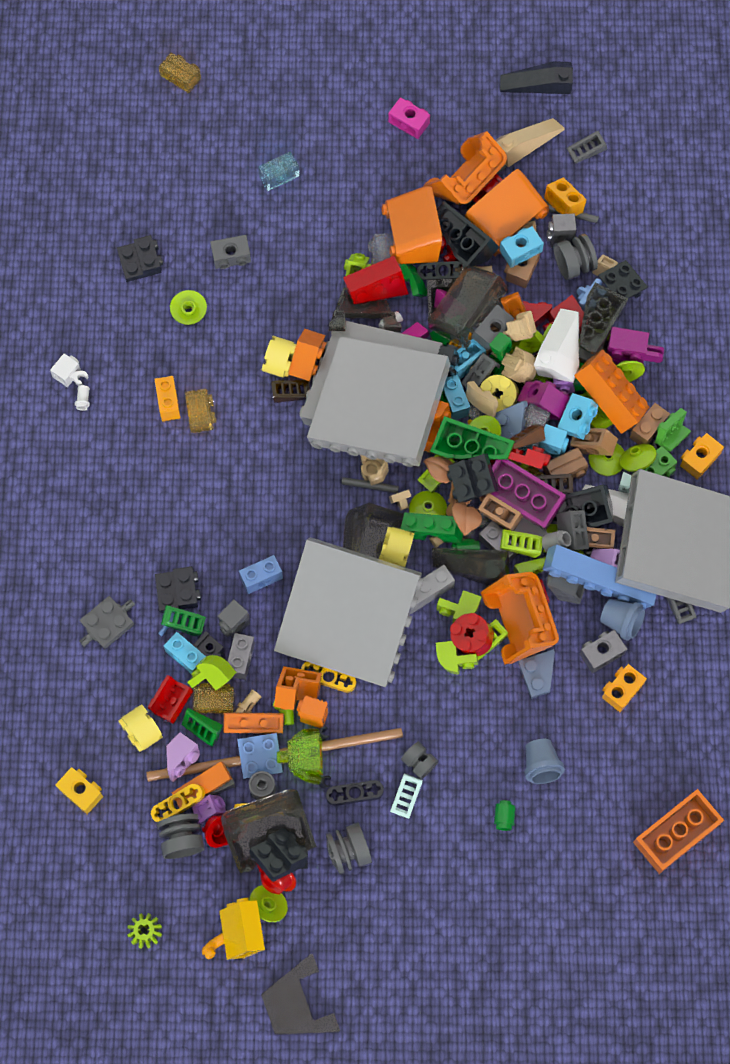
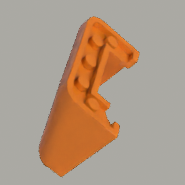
(482, 162)
(507, 208)
(414, 226)
(523, 615)

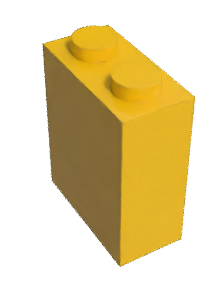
(241, 929)

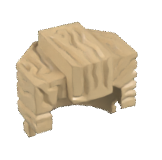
(522, 327)
(519, 366)
(374, 470)

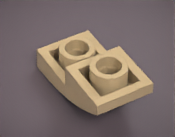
(481, 400)

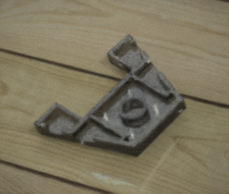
(371, 310)
(288, 1005)

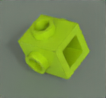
(353, 263)

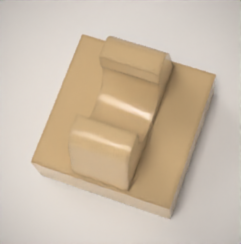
(401, 500)

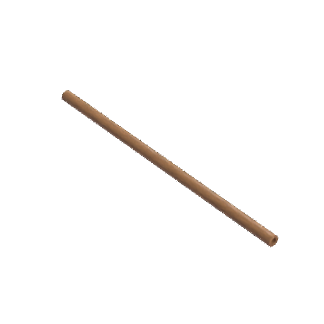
(326, 745)

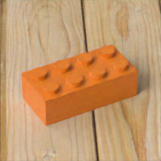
(612, 391)
(678, 831)

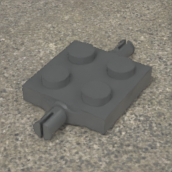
(106, 622)

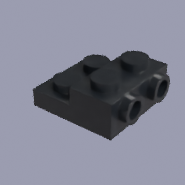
(140, 258)
(472, 478)
(178, 589)
(279, 854)

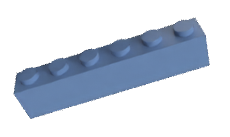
(593, 575)

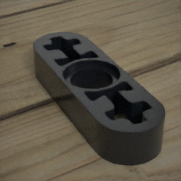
(430, 276)
(339, 789)

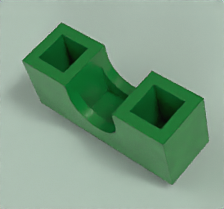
(434, 525)

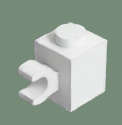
(68, 370)

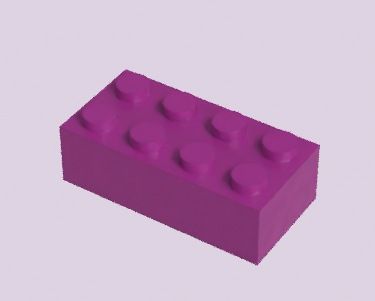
(526, 493)

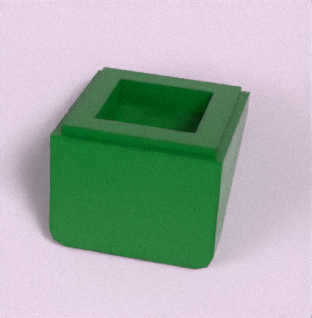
(501, 345)

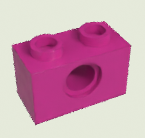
(399, 117)

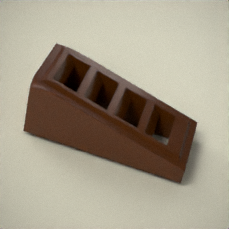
(530, 435)

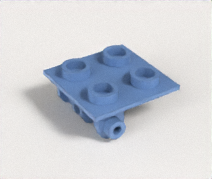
(259, 754)

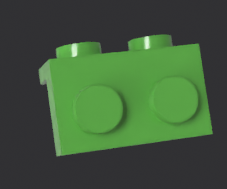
(672, 431)

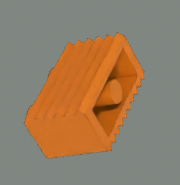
(312, 711)

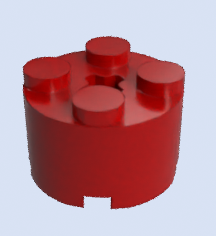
(482, 634)

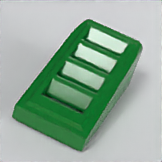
(193, 617)
(209, 724)

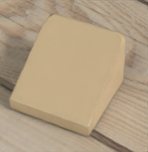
(604, 264)

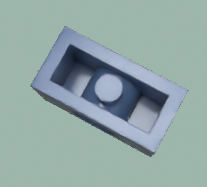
(261, 574)

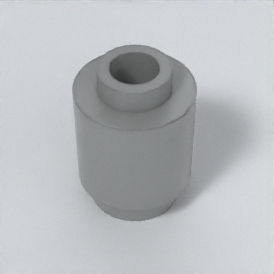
(559, 538)

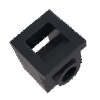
(451, 352)
(206, 640)

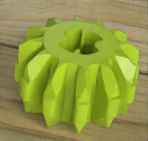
(147, 922)

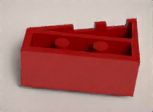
(376, 282)

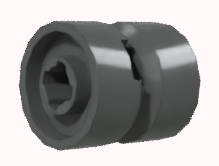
(414, 755)
(262, 785)

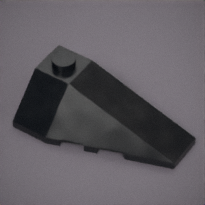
(546, 78)
(465, 239)
(595, 502)

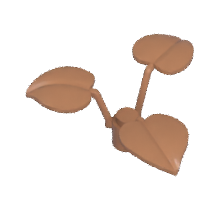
(465, 517)

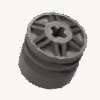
(575, 256)
(180, 831)
(348, 848)

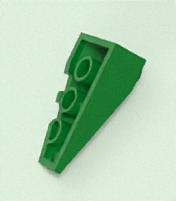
(465, 441)

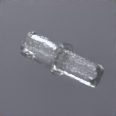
(474, 412)

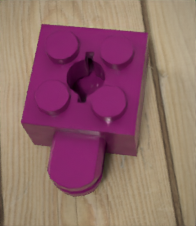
(632, 346)
(546, 397)

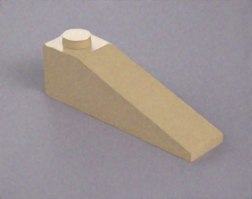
(526, 140)

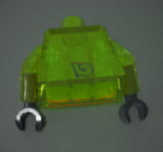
(306, 756)

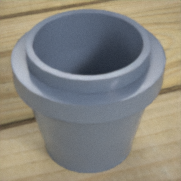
(623, 617)
(542, 762)

